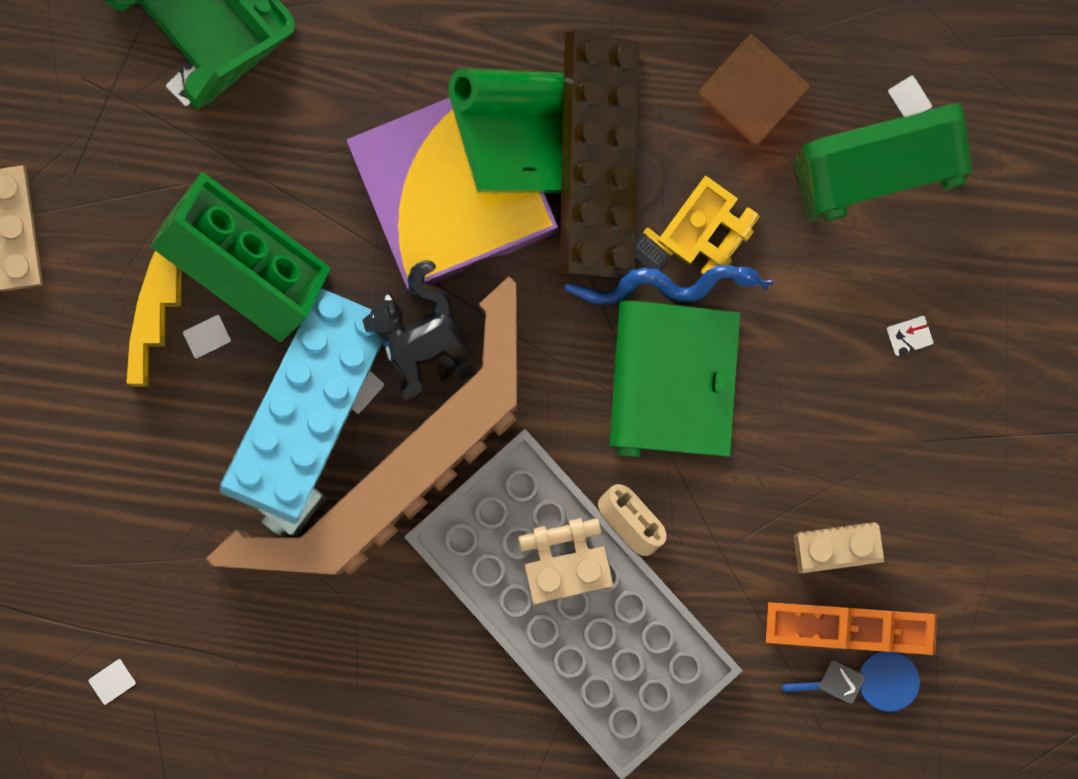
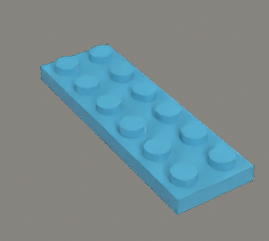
(304, 409)

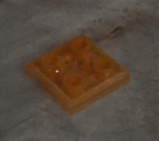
(753, 90)

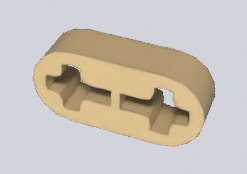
(632, 520)

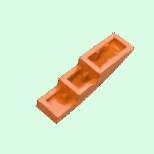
(851, 628)

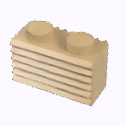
(838, 547)

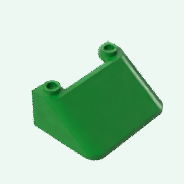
(218, 37)

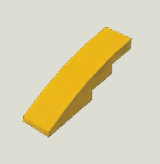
(159, 290)

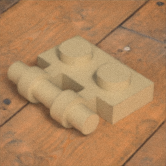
(568, 573)

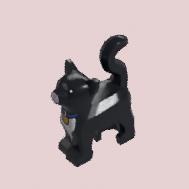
(424, 340)

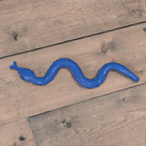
(741, 275)

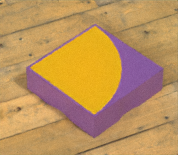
(430, 200)

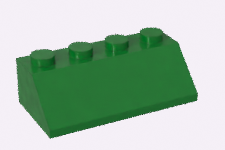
(241, 257)

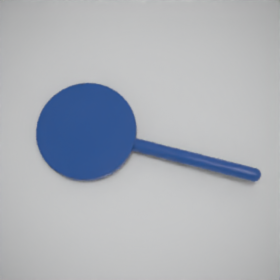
(888, 684)

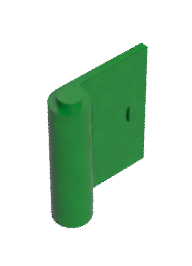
(510, 126)
(666, 379)

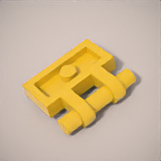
(698, 221)

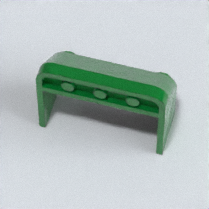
(883, 161)

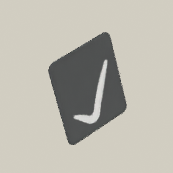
(842, 682)

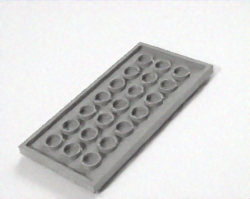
(613, 659)

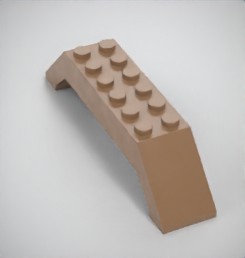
(409, 471)

